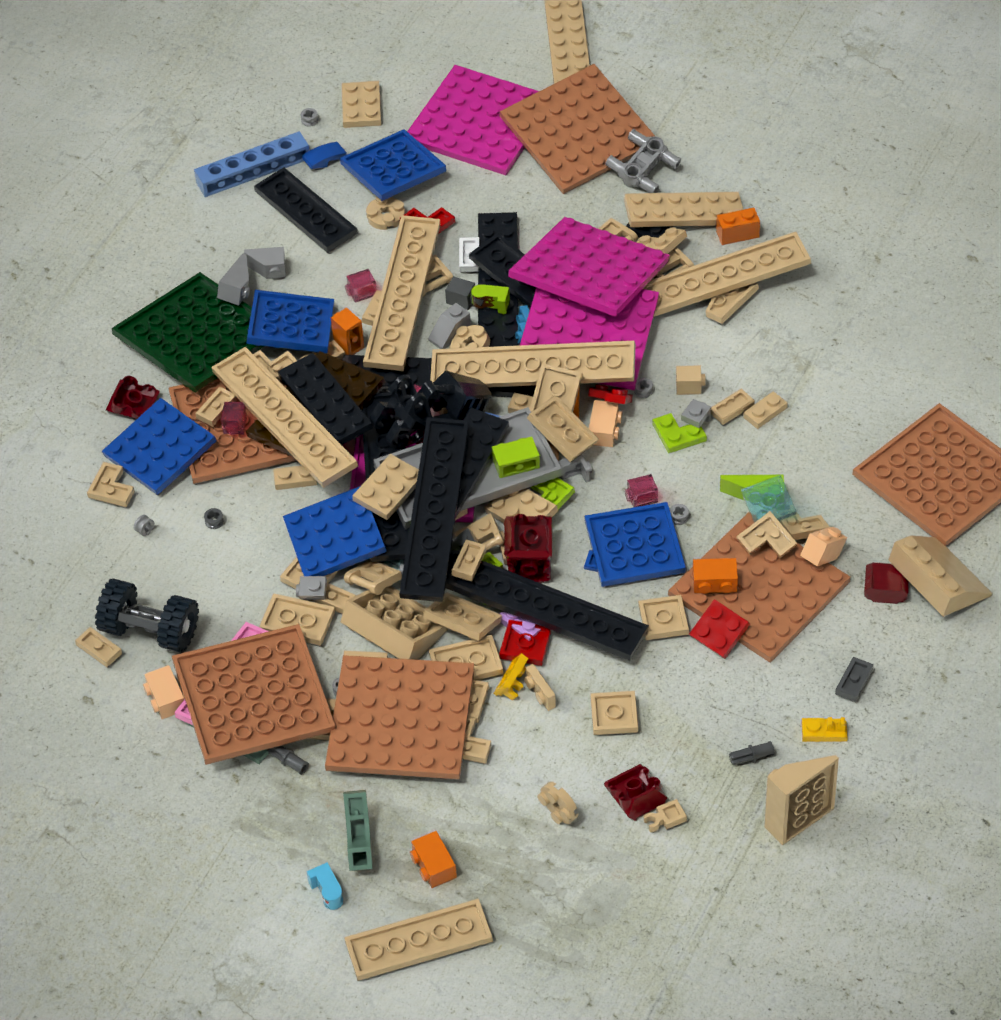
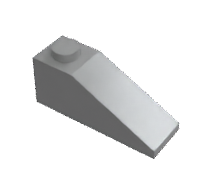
(234, 284)

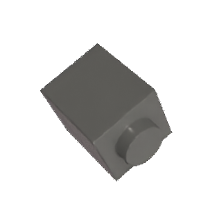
(459, 292)

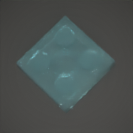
(769, 496)

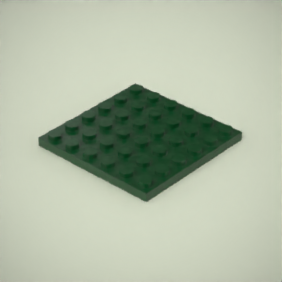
(188, 331)

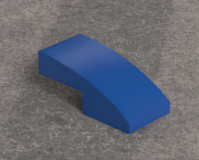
(321, 155)

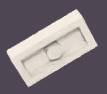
(466, 246)

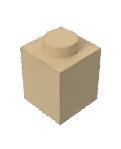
(689, 380)

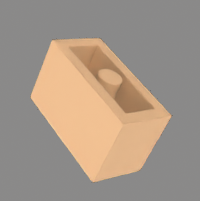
(604, 422)
(823, 546)
(164, 691)

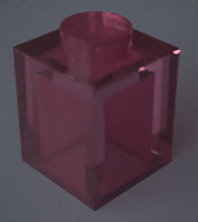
(360, 285)
(233, 418)
(642, 491)

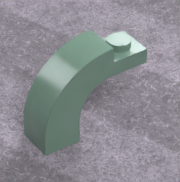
(358, 830)

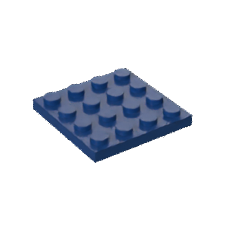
(393, 164)
(290, 321)
(159, 446)
(333, 534)
(634, 544)

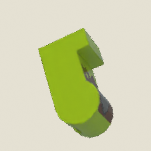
(491, 297)

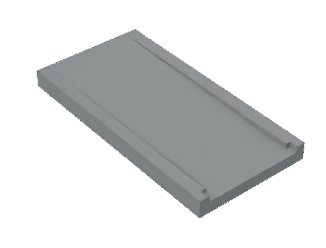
(489, 484)

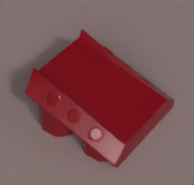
(131, 398)
(528, 533)
(530, 564)
(885, 584)
(636, 791)

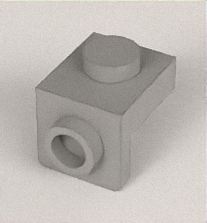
(696, 413)
(575, 467)
(312, 588)

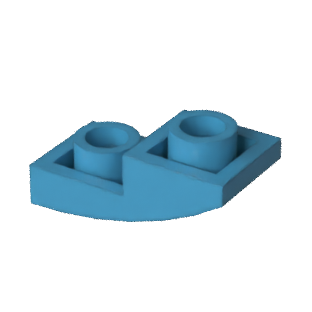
(521, 319)

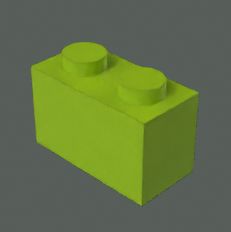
(515, 457)

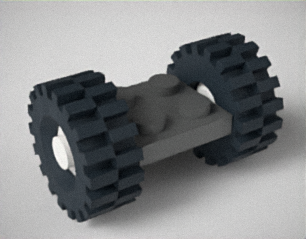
(120, 610)

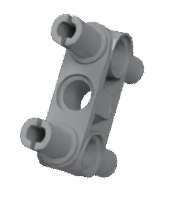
(643, 161)

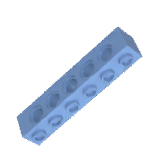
(251, 164)

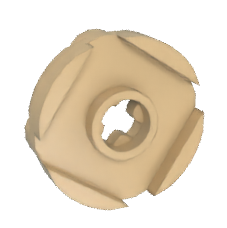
(382, 221)
(468, 334)
(558, 803)

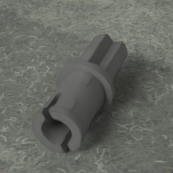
(752, 753)
(289, 758)

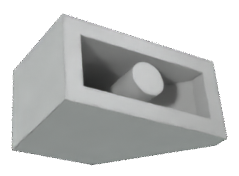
(267, 261)
(448, 324)

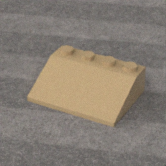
(937, 574)
(392, 623)
(799, 796)

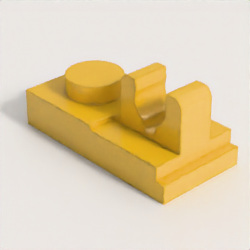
(509, 680)
(824, 730)

